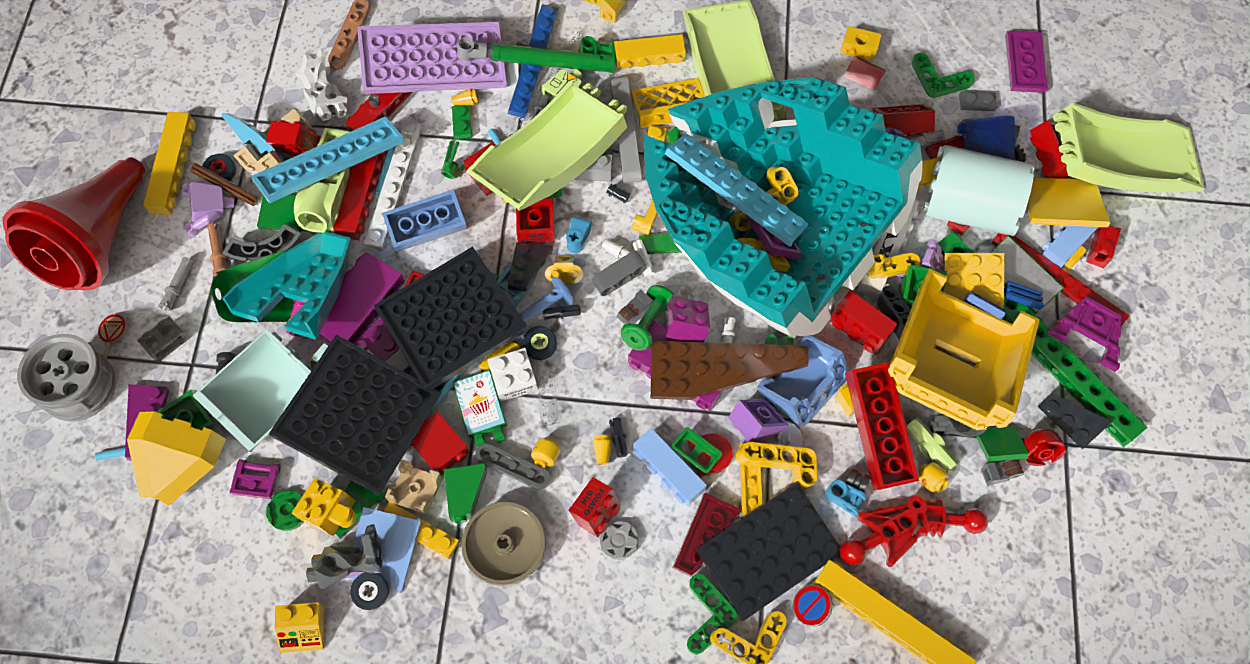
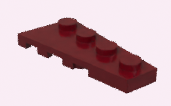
(709, 520)

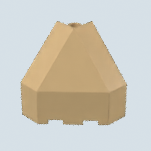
(253, 160)

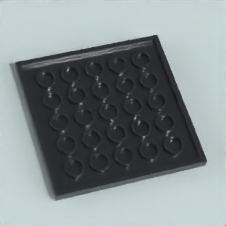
(450, 318)
(355, 415)

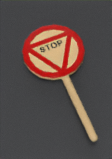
(111, 330)

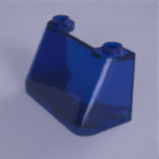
(989, 135)

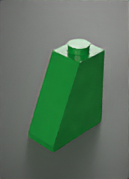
(463, 490)

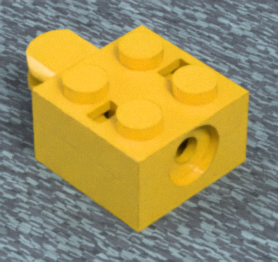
(325, 507)

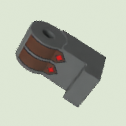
(635, 308)
(1001, 471)

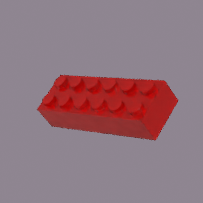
(881, 426)

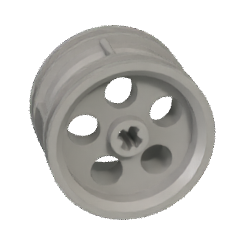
(56, 362)

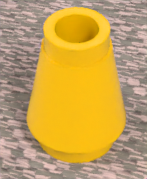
(467, 97)
(602, 448)

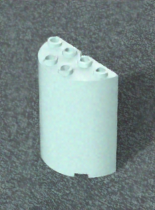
(979, 190)
(254, 388)

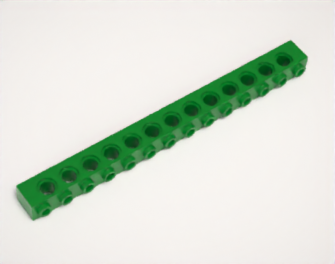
(1075, 366)

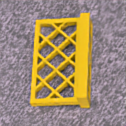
(661, 115)

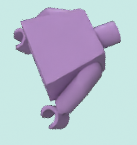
(205, 204)

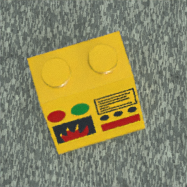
(300, 627)

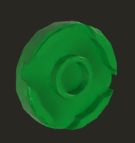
(280, 510)

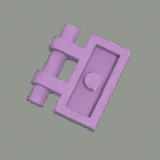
(933, 257)

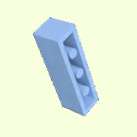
(1067, 243)
(669, 467)

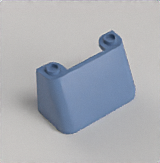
(806, 390)

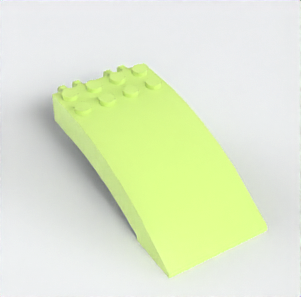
(728, 48)
(551, 147)
(1127, 151)

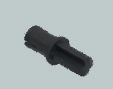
(561, 311)
(618, 437)

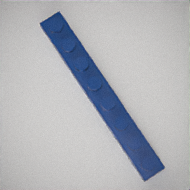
(529, 73)

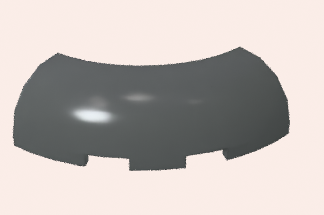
(255, 249)

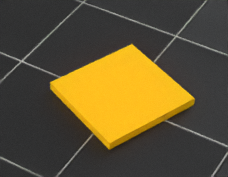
(1066, 203)

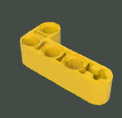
(777, 192)
(776, 460)

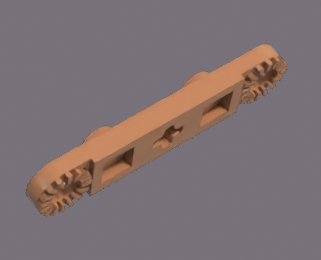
(344, 44)

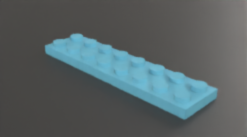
(327, 159)
(737, 189)

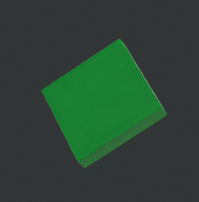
(1002, 444)

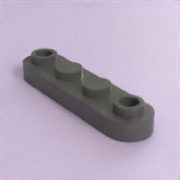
(513, 466)

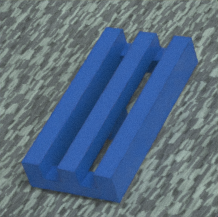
(1024, 295)

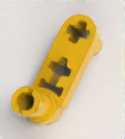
(645, 224)
(900, 261)

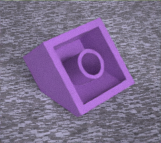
(757, 420)

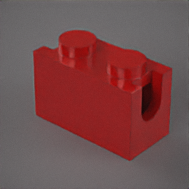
(1103, 242)

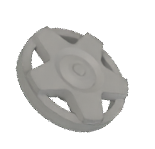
(619, 540)

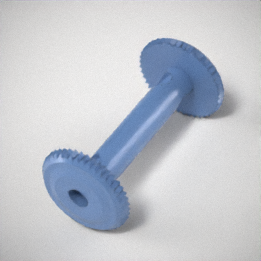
(559, 292)

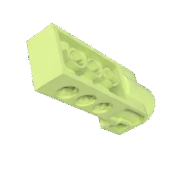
(319, 203)

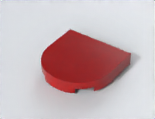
(722, 445)

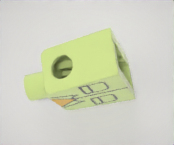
(559, 81)

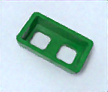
(701, 446)

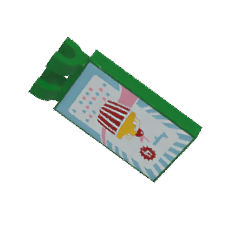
(480, 407)

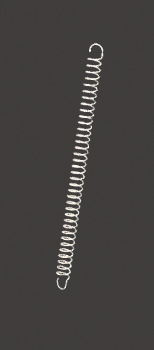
(546, 75)

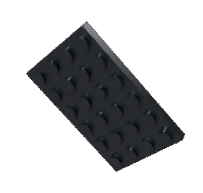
(769, 551)

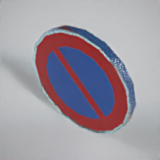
(812, 605)

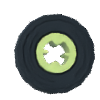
(540, 333)

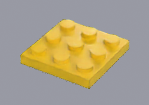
(975, 272)

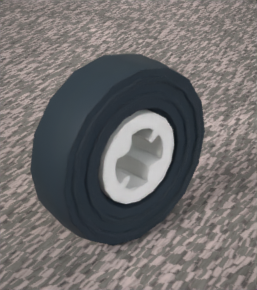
(359, 588)

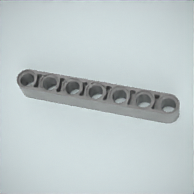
(627, 140)

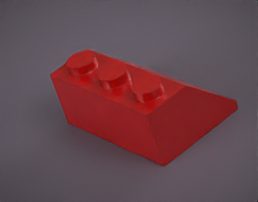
(908, 118)
(1047, 143)

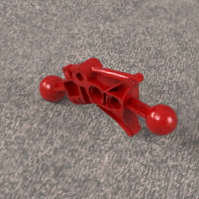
(931, 519)

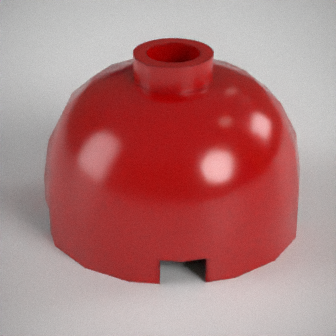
(1043, 446)

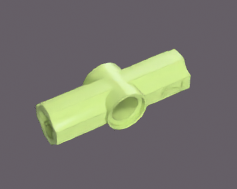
(931, 444)

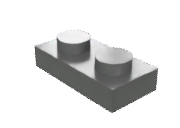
(977, 101)

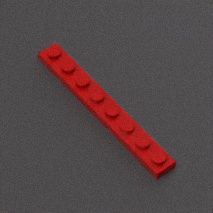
(1073, 287)

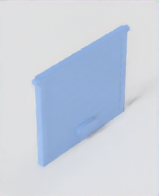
(398, 543)

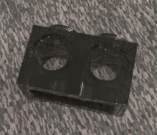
(166, 342)

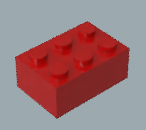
(862, 322)

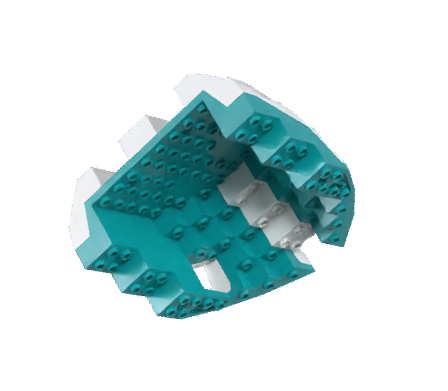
(844, 176)

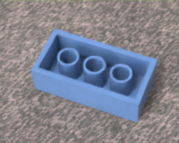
(424, 220)

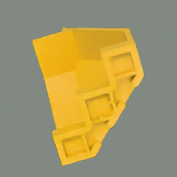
(170, 455)

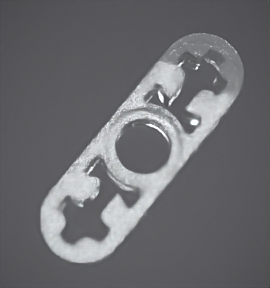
(543, 410)

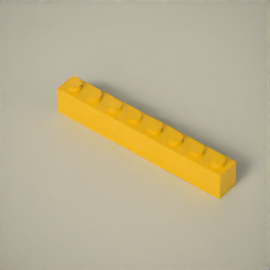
(889, 618)

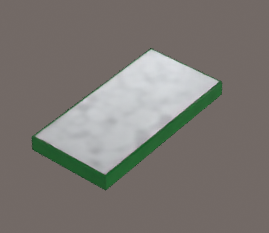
(1024, 270)

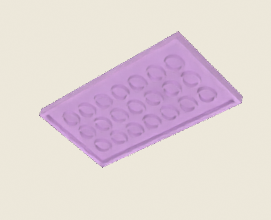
(426, 58)

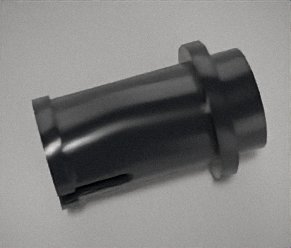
(618, 193)

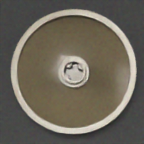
(503, 543)

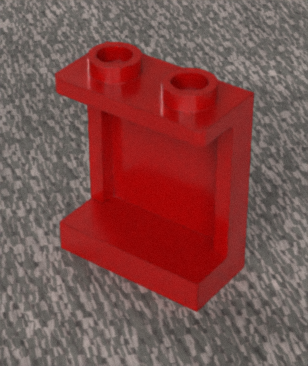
(439, 444)

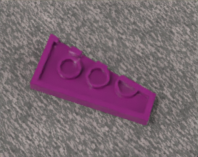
(142, 399)

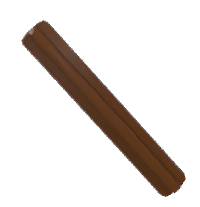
(224, 184)

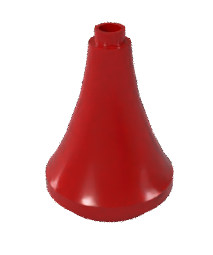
(71, 233)

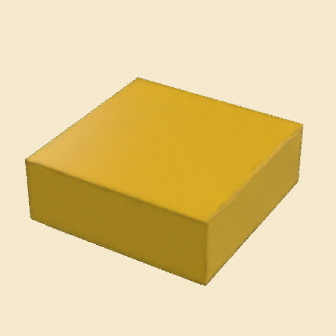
(1075, 257)

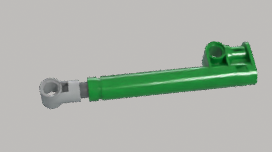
(590, 57)

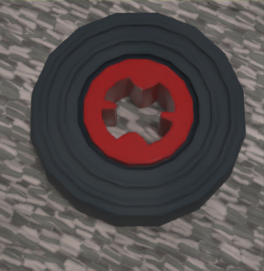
(221, 161)

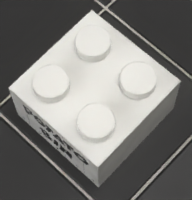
(512, 374)

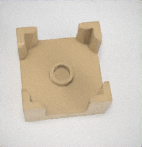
(414, 488)

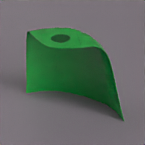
(230, 277)

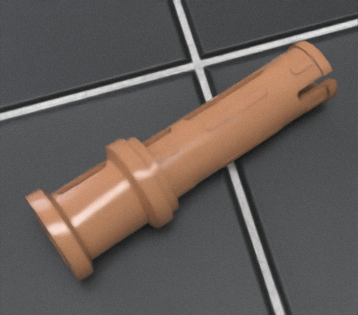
(217, 258)

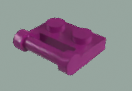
(254, 485)

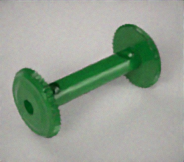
(636, 335)

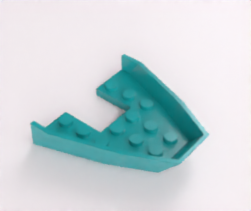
(304, 273)

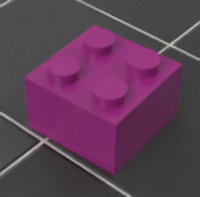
(687, 319)

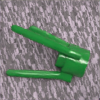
(450, 167)

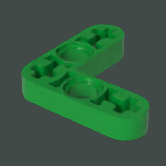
(939, 83)
(716, 619)

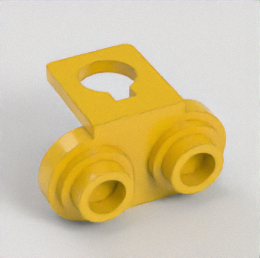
(564, 270)

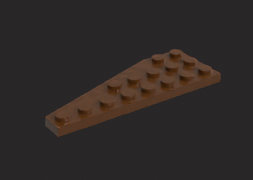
(702, 368)

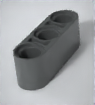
(619, 273)

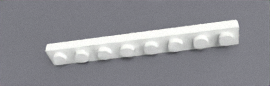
(393, 184)

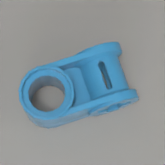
(578, 233)
(847, 497)

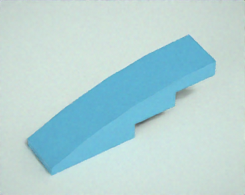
(249, 134)

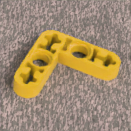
(757, 647)

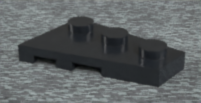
(1074, 420)

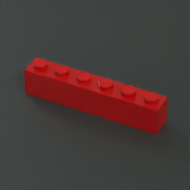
(357, 197)

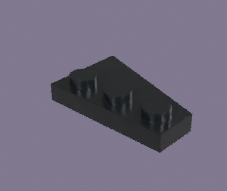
(526, 263)

